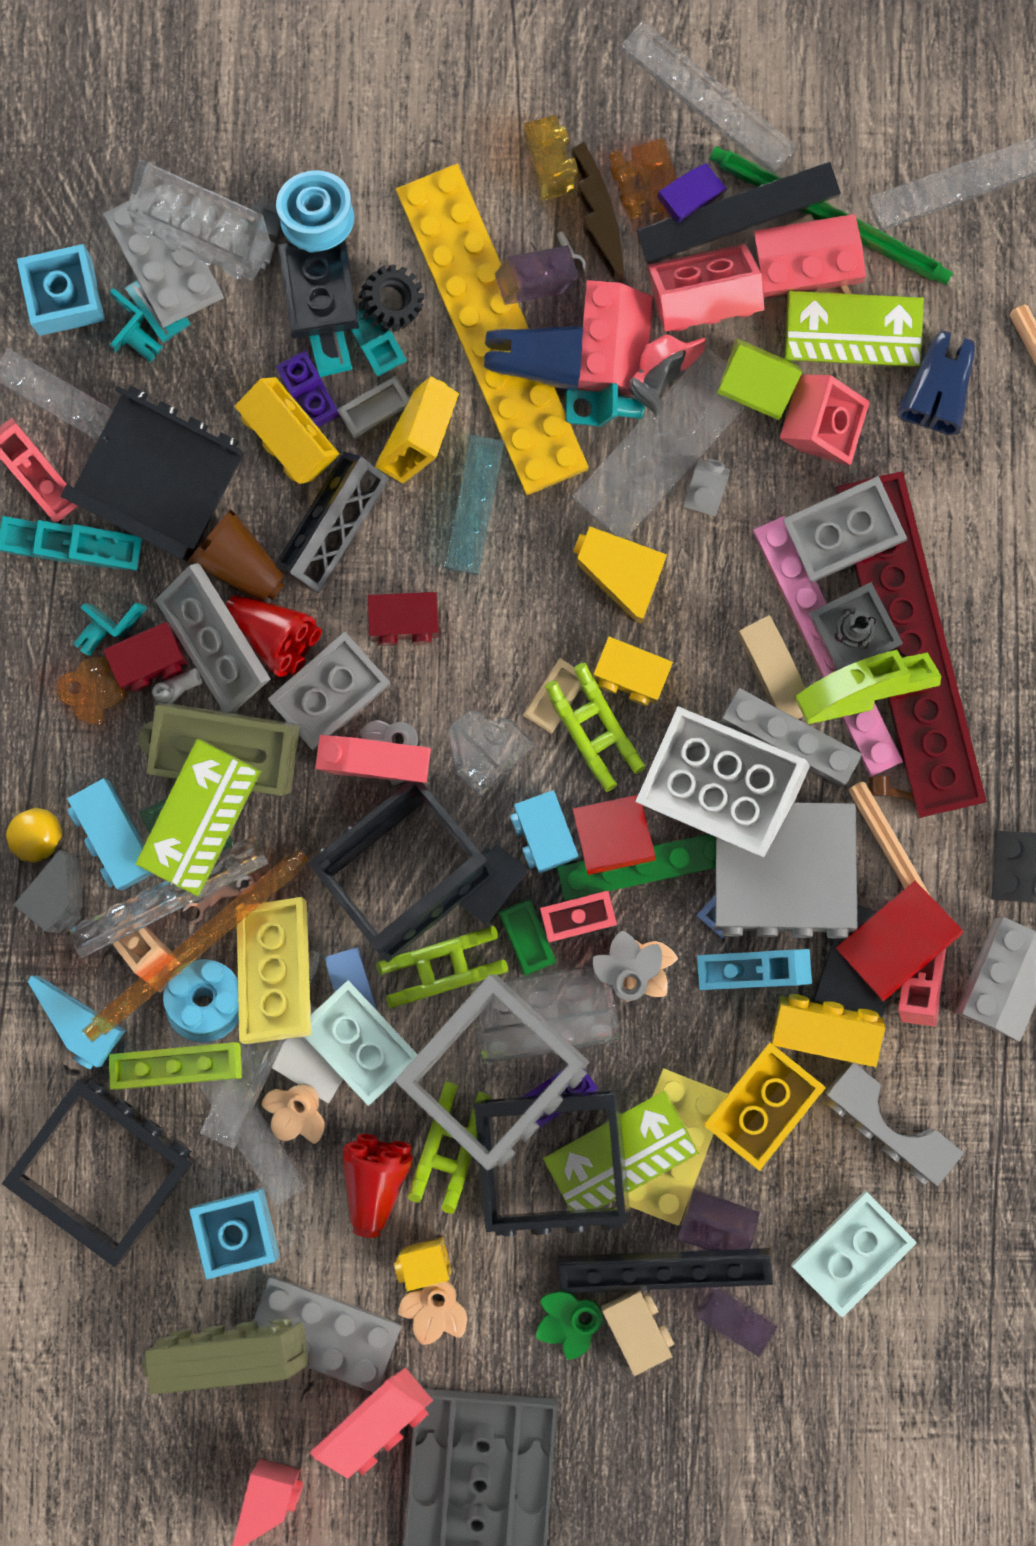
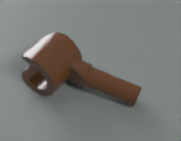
(880, 787)

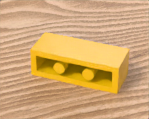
(286, 430)
(828, 1030)

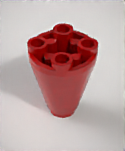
(275, 633)
(373, 1181)

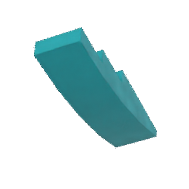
(69, 543)

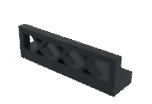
(324, 513)

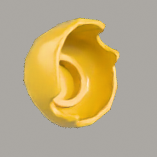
(33, 835)

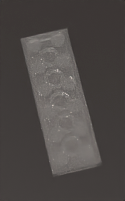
(660, 449)

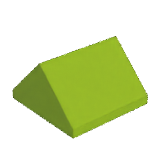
(759, 379)

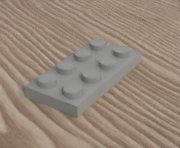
(170, 278)
(212, 638)
(339, 1336)

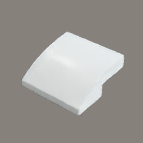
(305, 1065)

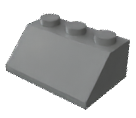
(1003, 980)

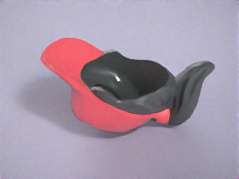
(659, 365)

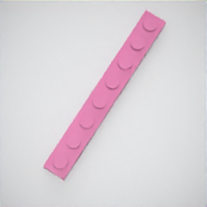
(802, 597)

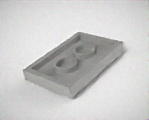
(845, 529)
(329, 690)

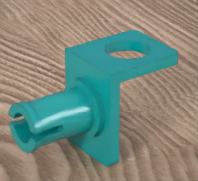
(131, 333)
(604, 406)
(103, 625)

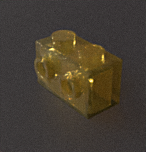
(549, 157)

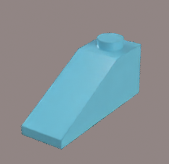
(754, 969)
(69, 1020)

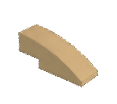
(773, 665)

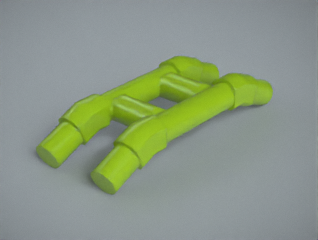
(613, 735)
(462, 975)
(430, 1159)

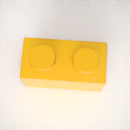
(631, 671)
(423, 1264)

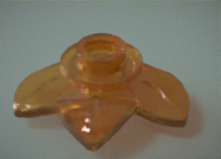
(96, 690)

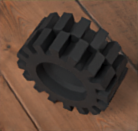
(404, 285)

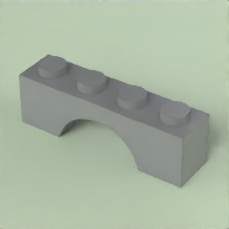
(766, 723)
(926, 1152)

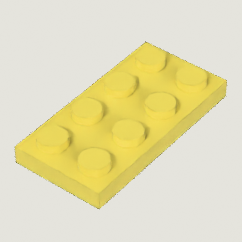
(274, 972)
(670, 1192)

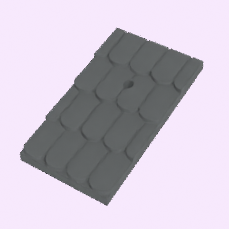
(481, 1471)

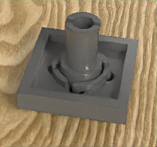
(862, 604)

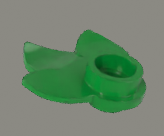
(564, 1326)

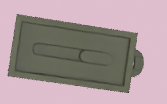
(254, 740)
(226, 1357)

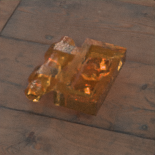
(655, 173)

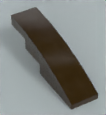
(601, 222)

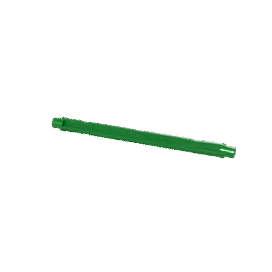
(869, 235)

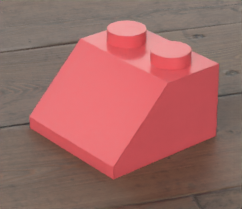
(824, 418)
(268, 1498)

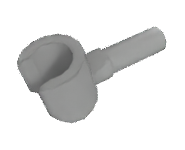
(564, 241)

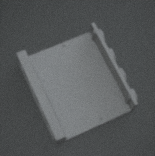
(801, 882)

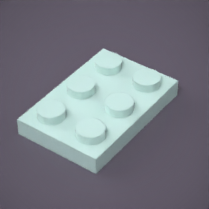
(359, 1043)
(853, 1254)

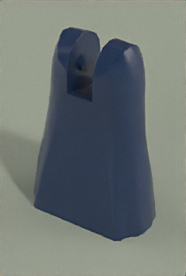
(537, 354)
(940, 387)

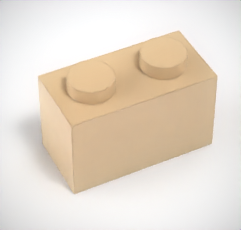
(637, 1331)

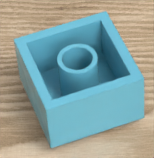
(61, 290)
(545, 832)
(234, 1233)

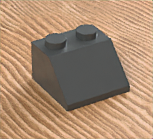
(55, 894)

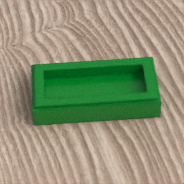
(527, 937)

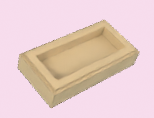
(541, 709)

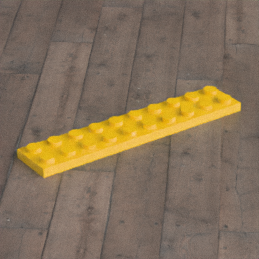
(464, 274)

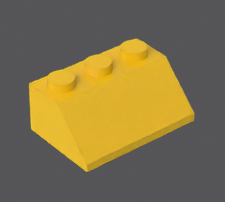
(764, 1106)

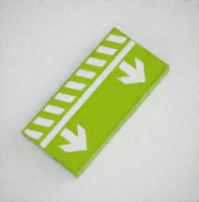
(853, 329)
(198, 817)
(653, 1145)

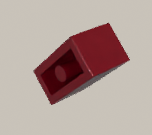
(403, 617)
(146, 658)

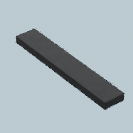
(739, 212)
(665, 1270)

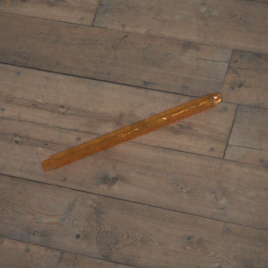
(195, 946)

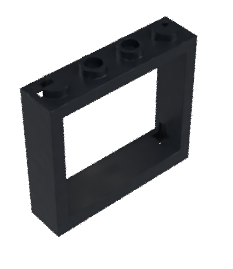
(430, 907)
(69, 1219)
(543, 1222)

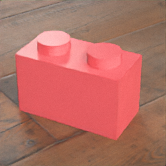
(578, 916)

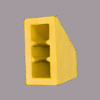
(418, 430)
(620, 569)

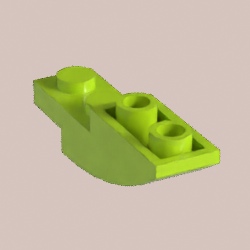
(861, 683)

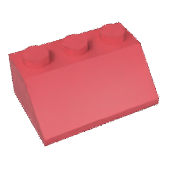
(810, 256)
(706, 287)
(613, 335)
(374, 1426)

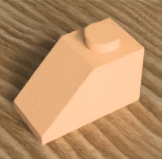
(142, 951)

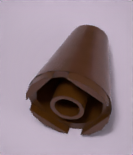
(238, 559)

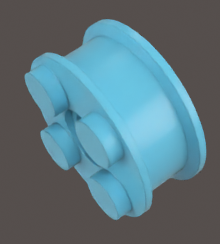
(319, 228)
(202, 1023)

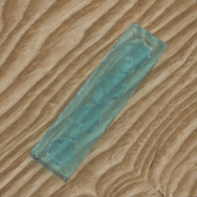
(474, 505)

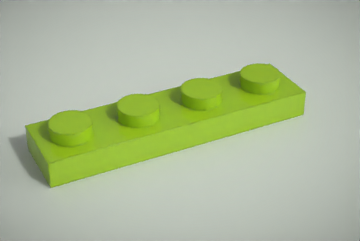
(175, 1066)

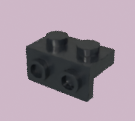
(1015, 867)

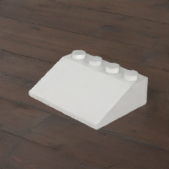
(722, 782)

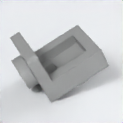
(707, 486)

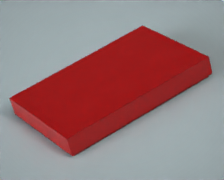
(899, 940)

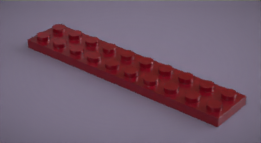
(930, 720)

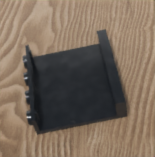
(156, 473)

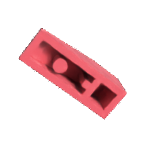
(33, 471)
(372, 759)
(922, 994)

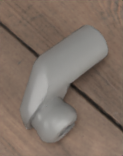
(173, 687)

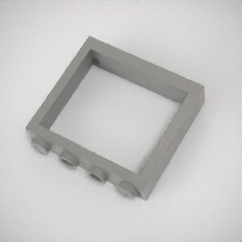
(450, 1032)

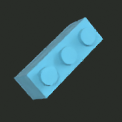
(109, 833)

